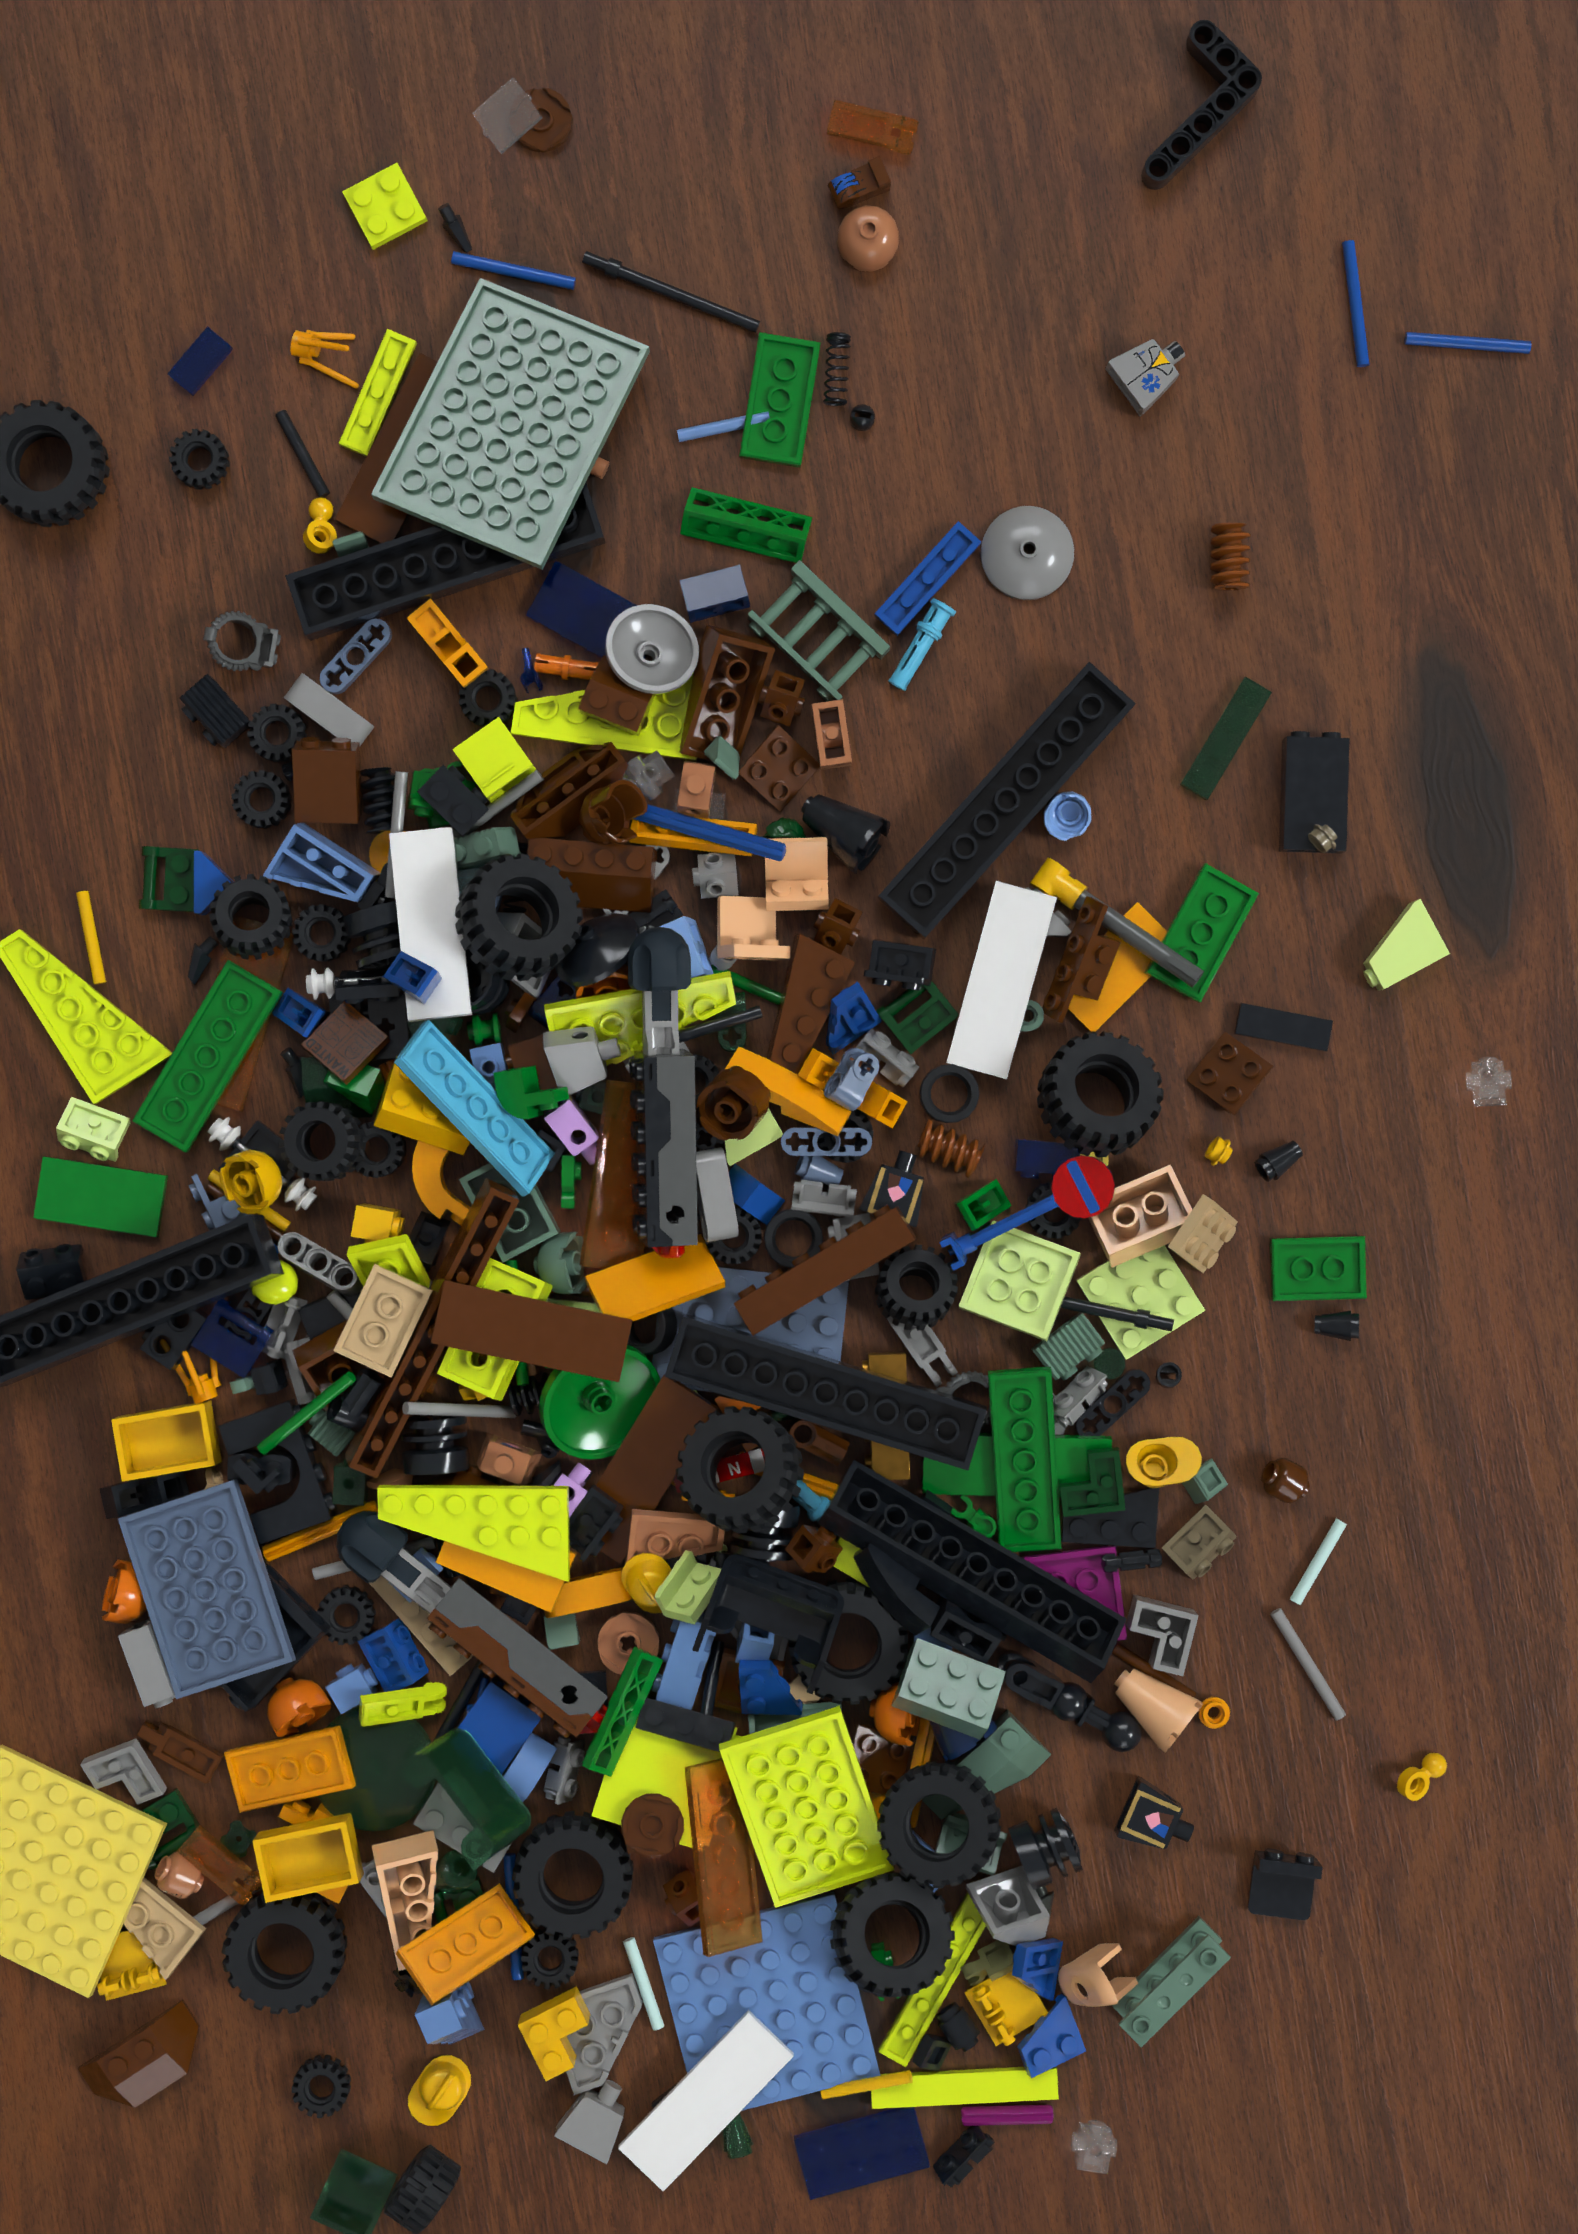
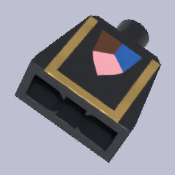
(896, 1188)
(1152, 1817)

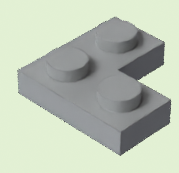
(125, 1763)

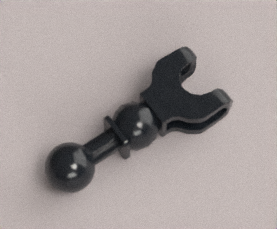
(1068, 1701)

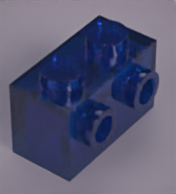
(1040, 1157)

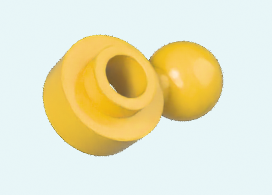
(320, 511)
(1414, 1782)

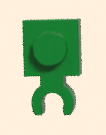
(570, 1173)

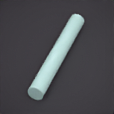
(1318, 1561)
(643, 1983)

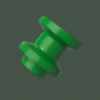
(484, 1029)

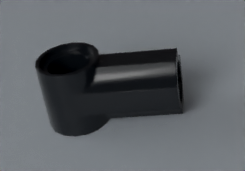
(353, 1406)

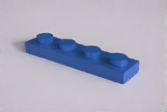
(927, 578)

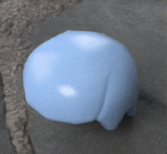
(1067, 815)

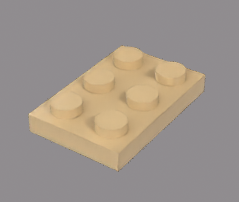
(1203, 1234)
(383, 1320)

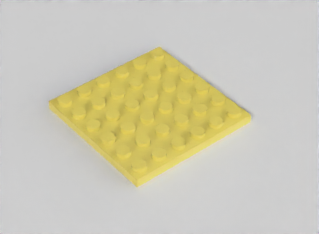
(66, 1870)

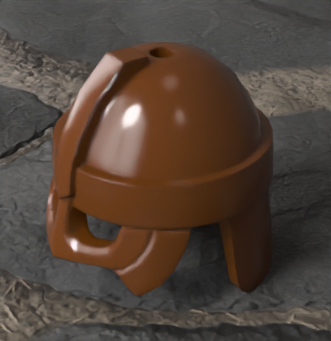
(608, 812)

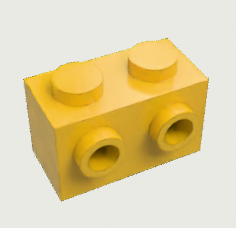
(376, 1222)

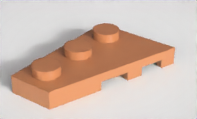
(671, 1534)

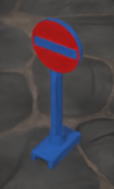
(1079, 1187)

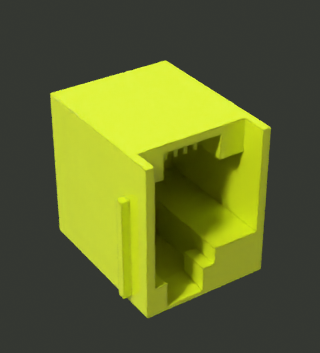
(494, 759)

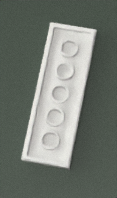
(426, 906)
(1001, 979)
(705, 2100)

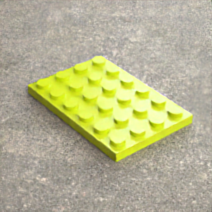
(806, 1806)

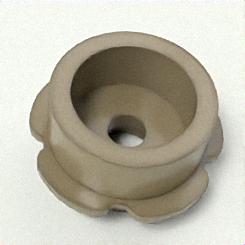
(1322, 838)

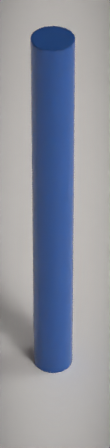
(513, 270)
(1355, 303)
(1467, 342)
(515, 1957)

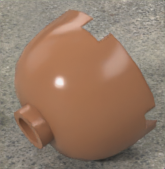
(868, 238)

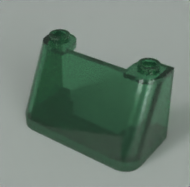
(475, 1789)

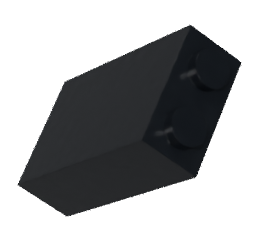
(1313, 789)

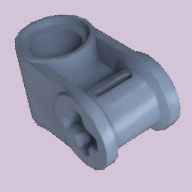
(850, 1081)

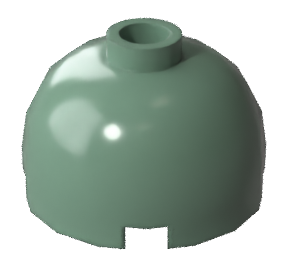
(559, 1263)

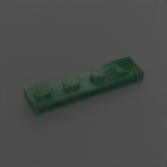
(1225, 738)

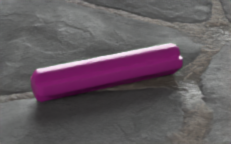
(1007, 2115)

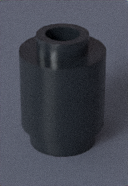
(958, 2027)

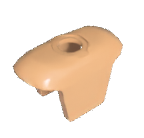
(1088, 1972)

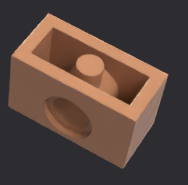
(831, 734)

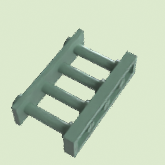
(825, 602)
(1171, 1981)

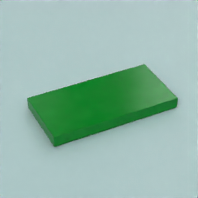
(783, 387)
(1205, 928)
(100, 1196)

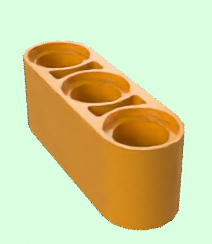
(590, 1592)

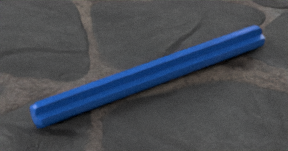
(714, 832)

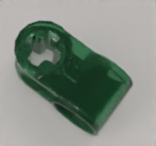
(740, 1030)

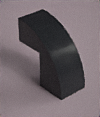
(142, 1493)

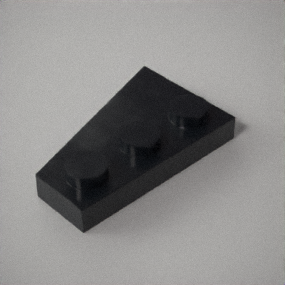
(1121, 1528)

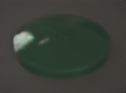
(381, 1794)

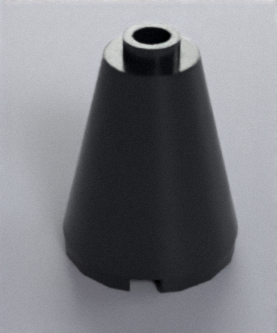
(849, 830)

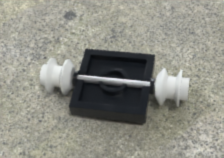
(352, 985)
(264, 1140)

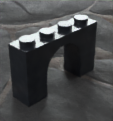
(310, 1501)

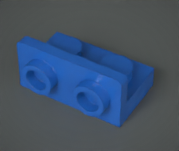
(393, 1656)

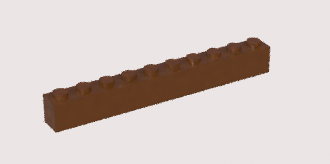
(461, 1265)

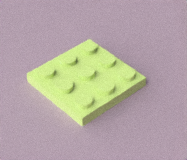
(1020, 1282)
(1144, 1283)

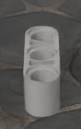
(327, 710)
(715, 1196)
(310, 1254)

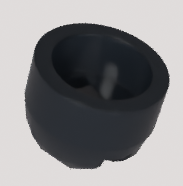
(862, 423)
(1168, 1369)

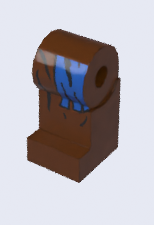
(860, 184)

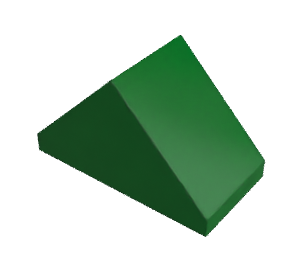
(362, 1090)
(983, 1205)

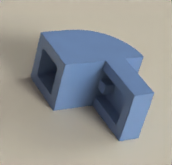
(529, 1765)

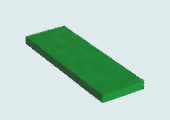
(207, 1056)
(1024, 1459)
(979, 1479)

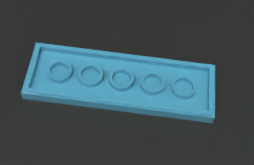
(474, 1108)

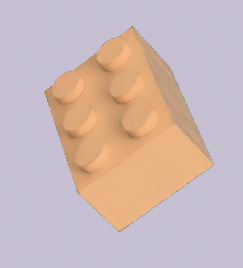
(1141, 1216)

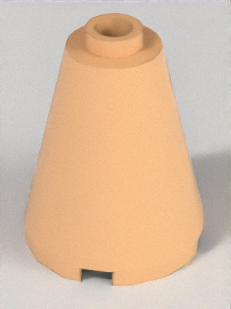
(1156, 1706)

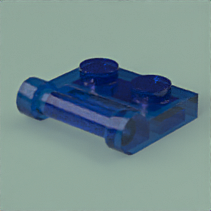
(227, 1346)

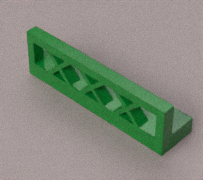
(744, 529)
(622, 1711)

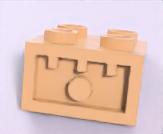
(800, 878)
(747, 930)

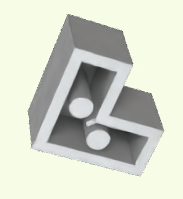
(1172, 1628)

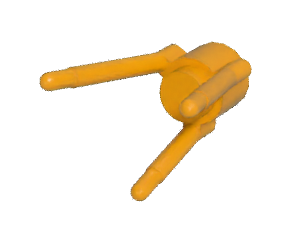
(309, 344)
(198, 1386)

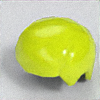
(279, 1288)

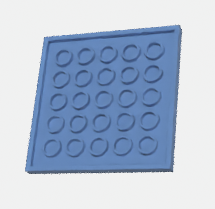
(787, 1985)

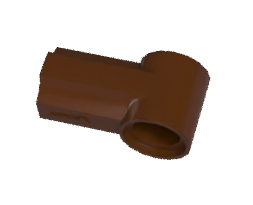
(820, 1442)

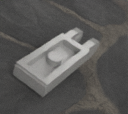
(924, 1348)

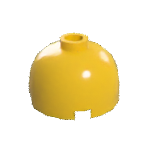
(251, 1180)

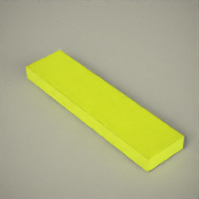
(378, 392)

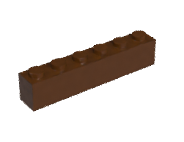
(824, 1270)

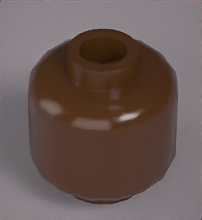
(1285, 1480)

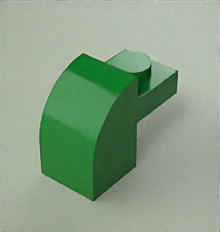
(521, 1095)

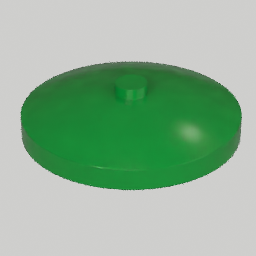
(593, 1414)

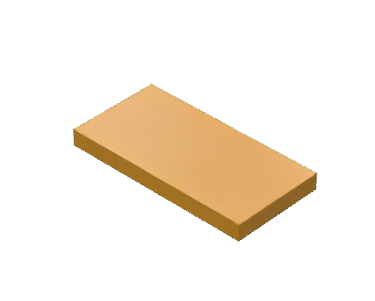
(1124, 975)
(654, 1282)
(504, 1576)
(290, 1769)
(465, 1944)

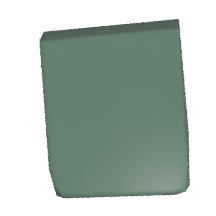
(350, 543)
(724, 756)
(1205, 1483)
(561, 1631)

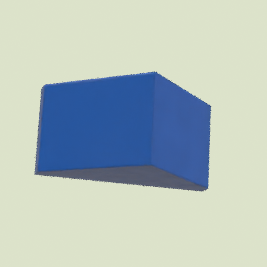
(207, 880)
(413, 976)
(299, 1013)
(753, 1195)

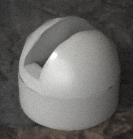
(721, 964)

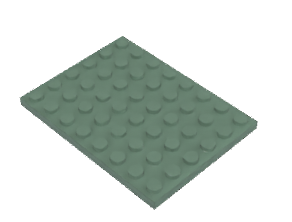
(511, 423)

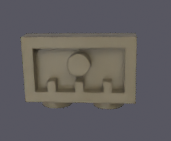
(1200, 1543)

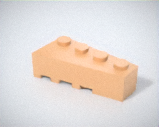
(407, 1885)

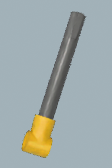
(1055, 881)

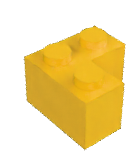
(547, 2029)

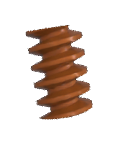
(1229, 556)
(949, 1148)

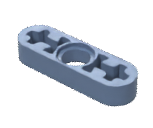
(354, 642)
(802, 1149)

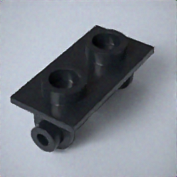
(663, 912)
(954, 2165)

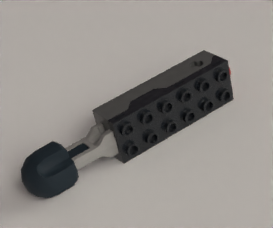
(663, 1098)

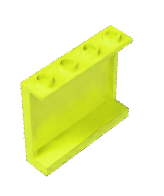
(651, 1767)

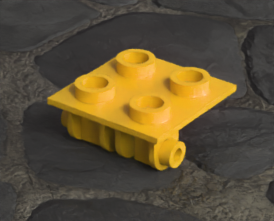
(128, 1969)
(1005, 2007)

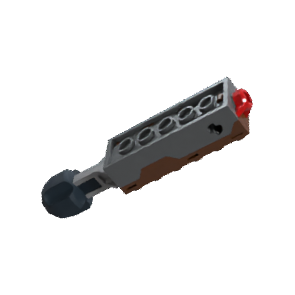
(480, 1629)

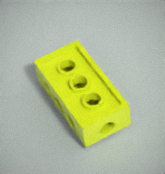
(496, 1374)

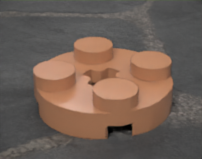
(626, 1625)

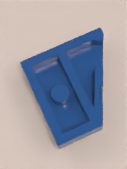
(849, 1017)
(765, 1690)
(1038, 1965)
(1051, 2040)

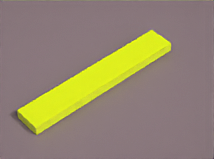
(922, 2007)
(968, 2087)

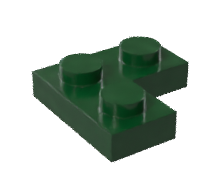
(1100, 1493)

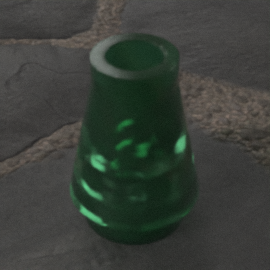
(737, 2139)

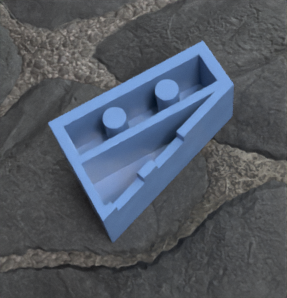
(320, 865)
(683, 1666)
(449, 2018)

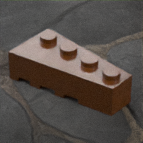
(811, 981)

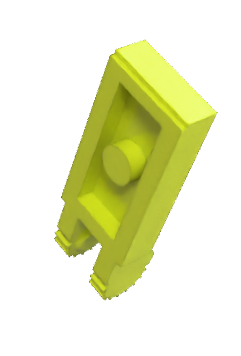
(402, 1704)

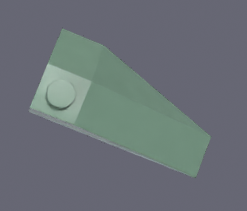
(1000, 1760)

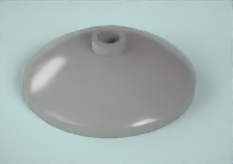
(1024, 574)
(656, 633)

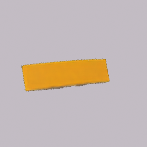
(794, 1094)

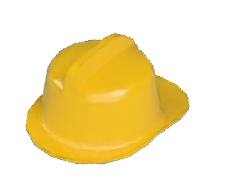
(1163, 1461)
(642, 1579)
(439, 2090)

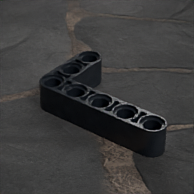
(1208, 112)

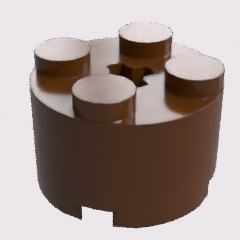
(733, 1104)

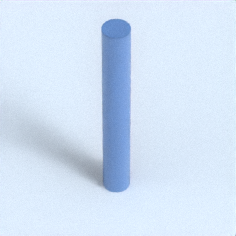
(719, 427)

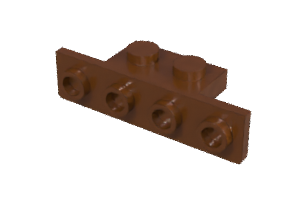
(1083, 962)

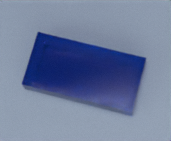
(200, 361)

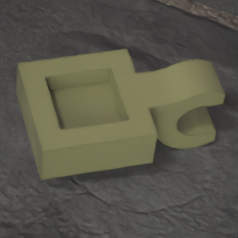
(994, 1960)

